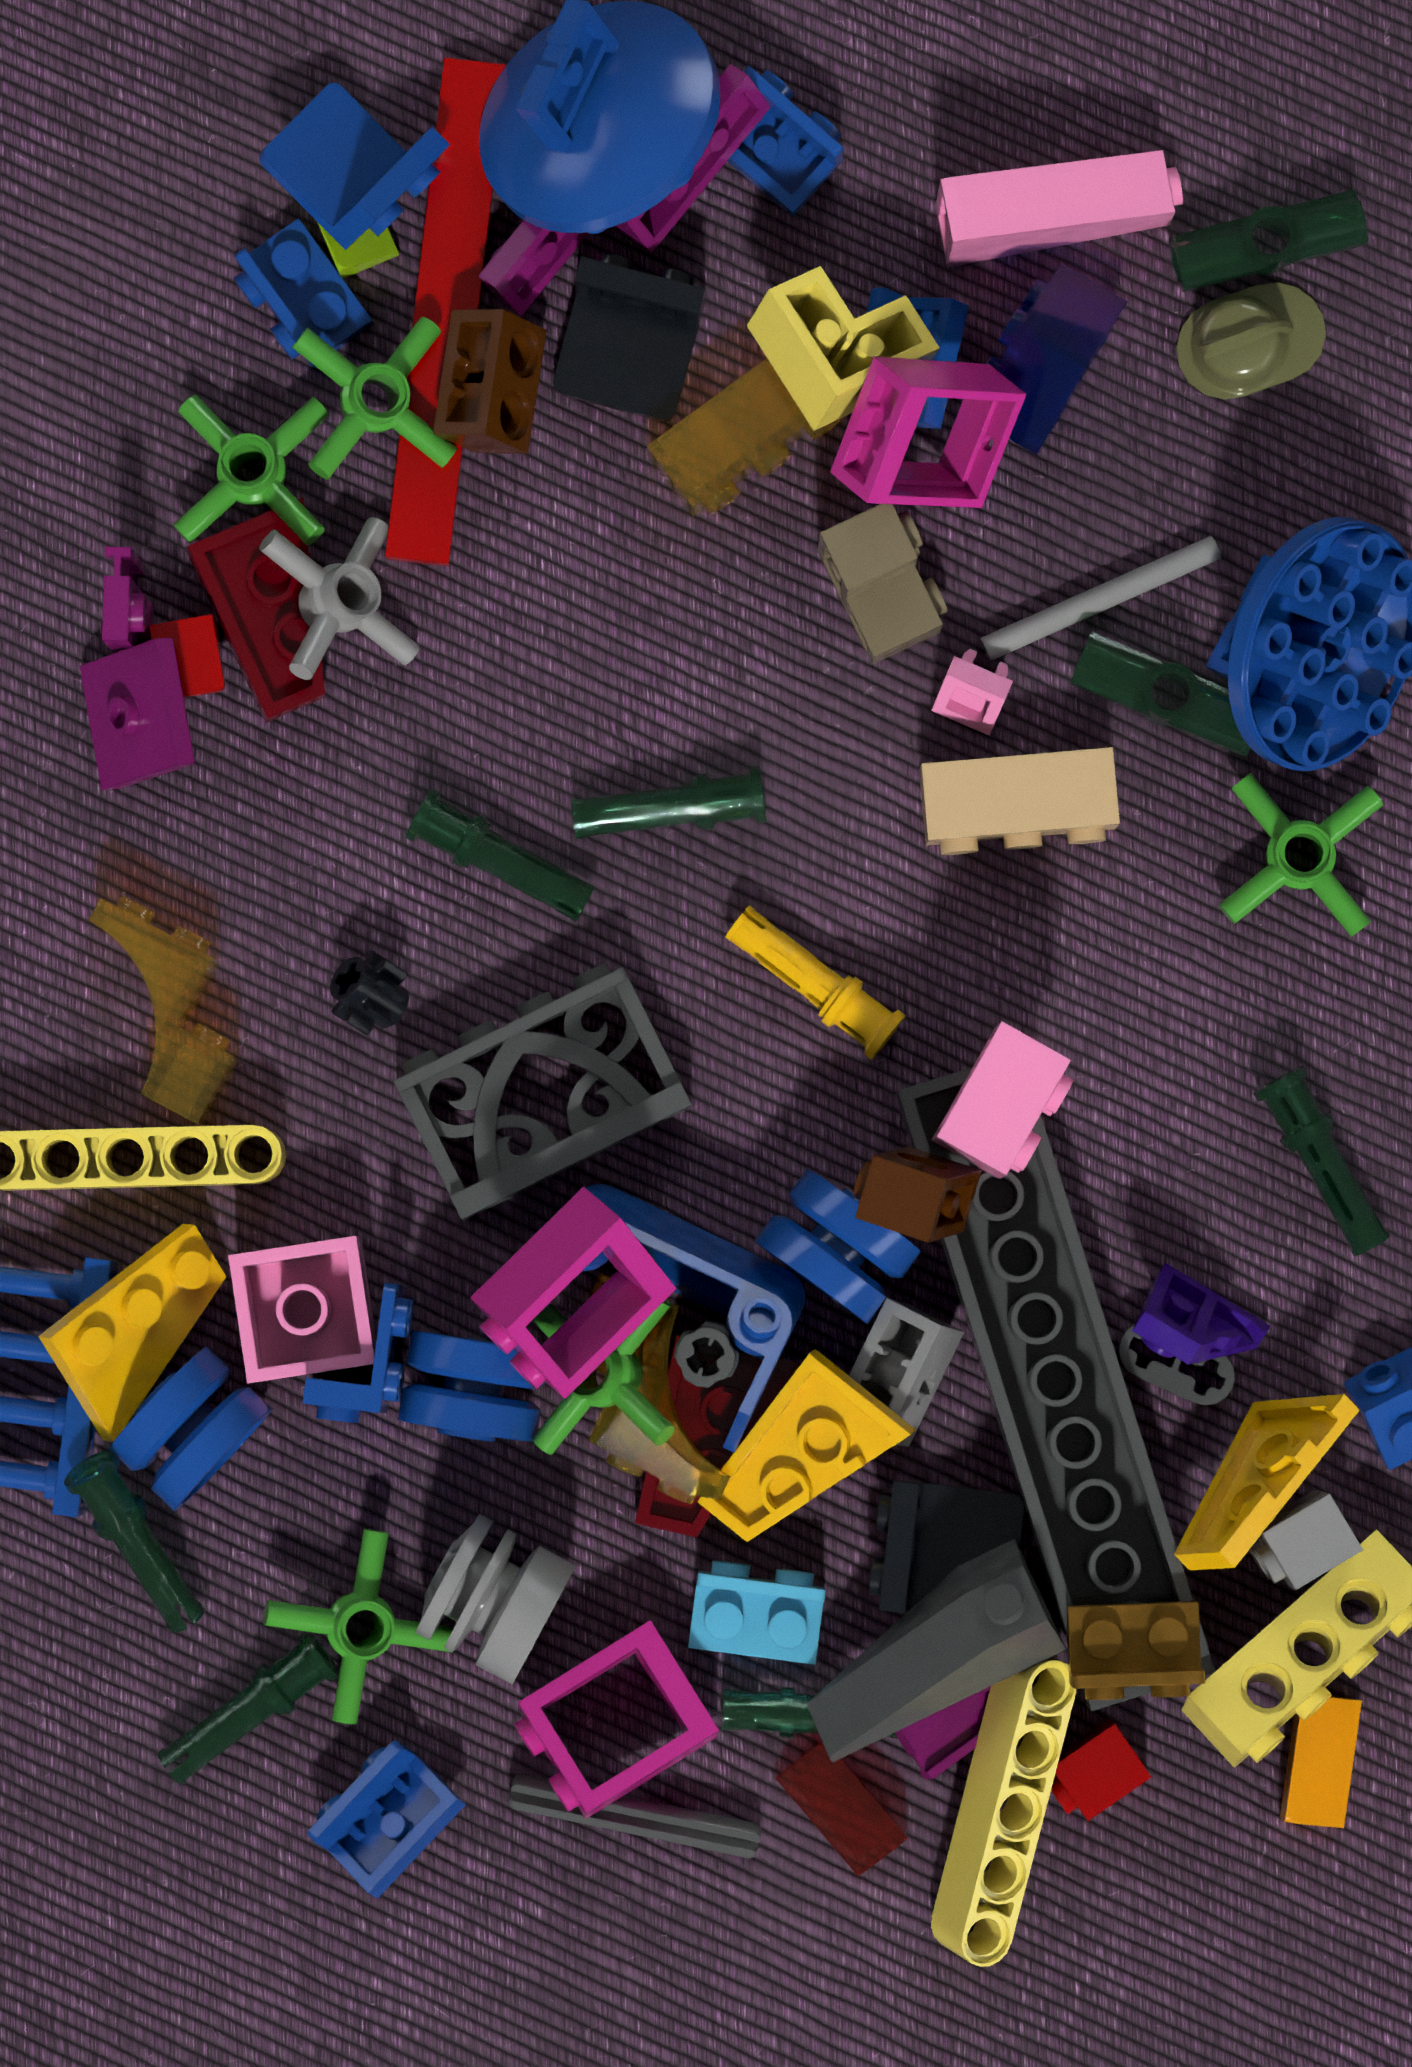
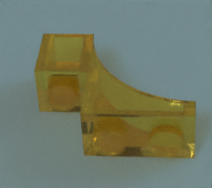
(186, 1066)
(677, 1462)

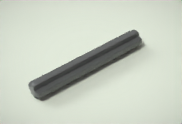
(644, 1819)

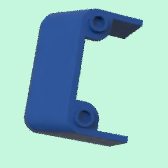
(750, 1291)

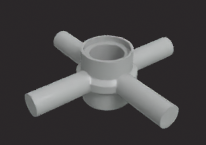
(322, 606)

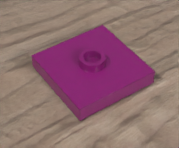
(137, 714)

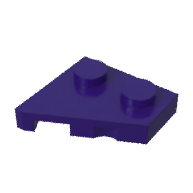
(1194, 1322)

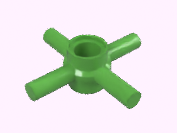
(357, 415)
(264, 490)
(1321, 836)
(618, 1387)
(334, 1620)

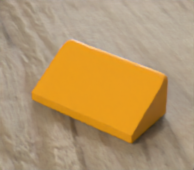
(1321, 1764)

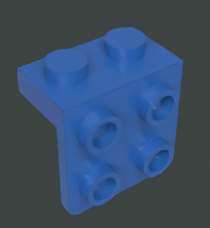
(348, 166)
(345, 1400)

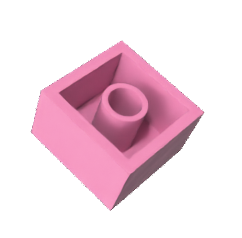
(1002, 1102)
(303, 1309)

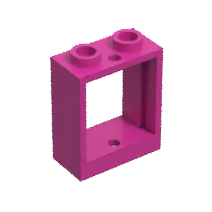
(886, 418)
(545, 1268)
(670, 1683)

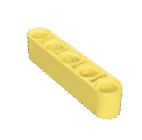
(159, 1163)
(1005, 1835)

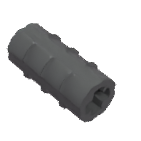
(700, 1373)

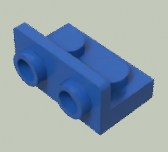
(300, 290)

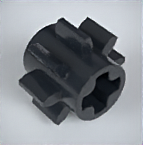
(369, 992)

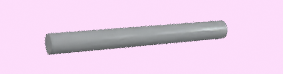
(1100, 598)

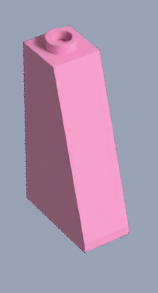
(1054, 205)

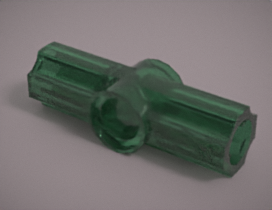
(1307, 229)
(1128, 678)

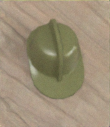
(1251, 340)

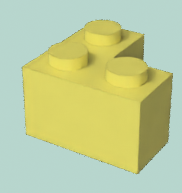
(827, 352)

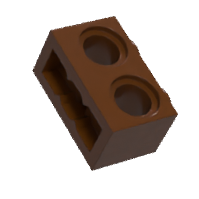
(490, 381)

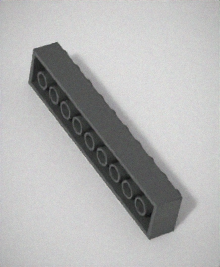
(1055, 1383)

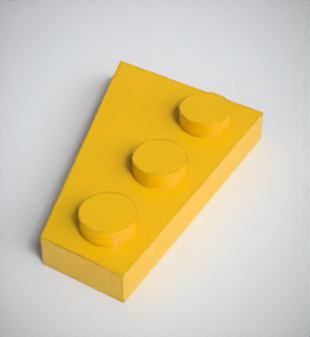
(132, 1327)
(803, 1445)
(1259, 1475)

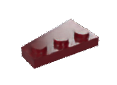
(258, 611)
(707, 1419)

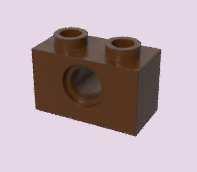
(916, 1193)

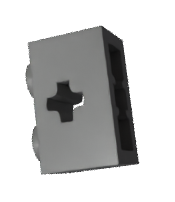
(905, 1359)
(1304, 1541)

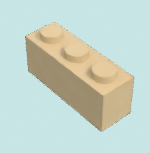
(1019, 799)

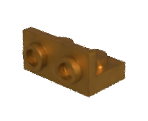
(1134, 1647)

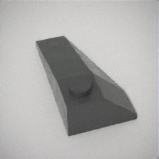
(951, 1644)

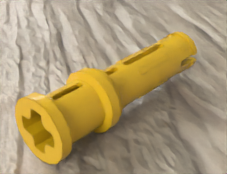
(838, 999)

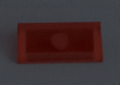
(842, 1808)

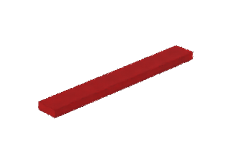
(447, 281)

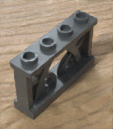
(499, 1170)

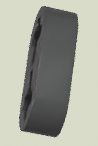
(1172, 1380)

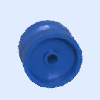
(836, 1246)
(472, 1393)
(184, 1422)

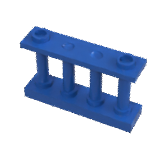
(66, 1415)

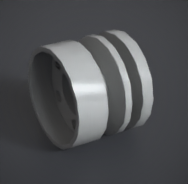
(494, 1598)

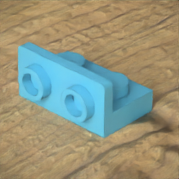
(757, 1614)

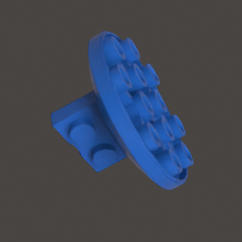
(599, 116)
(1319, 644)

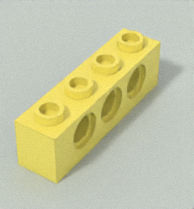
(1222, 1705)

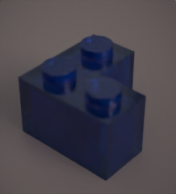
(1052, 348)

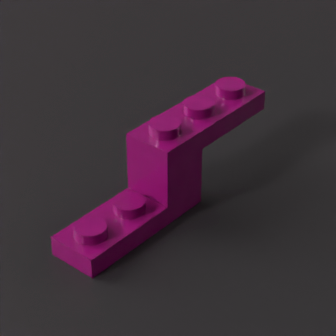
(535, 254)

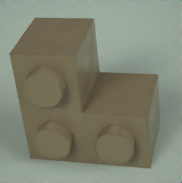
(878, 581)

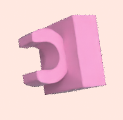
(973, 693)

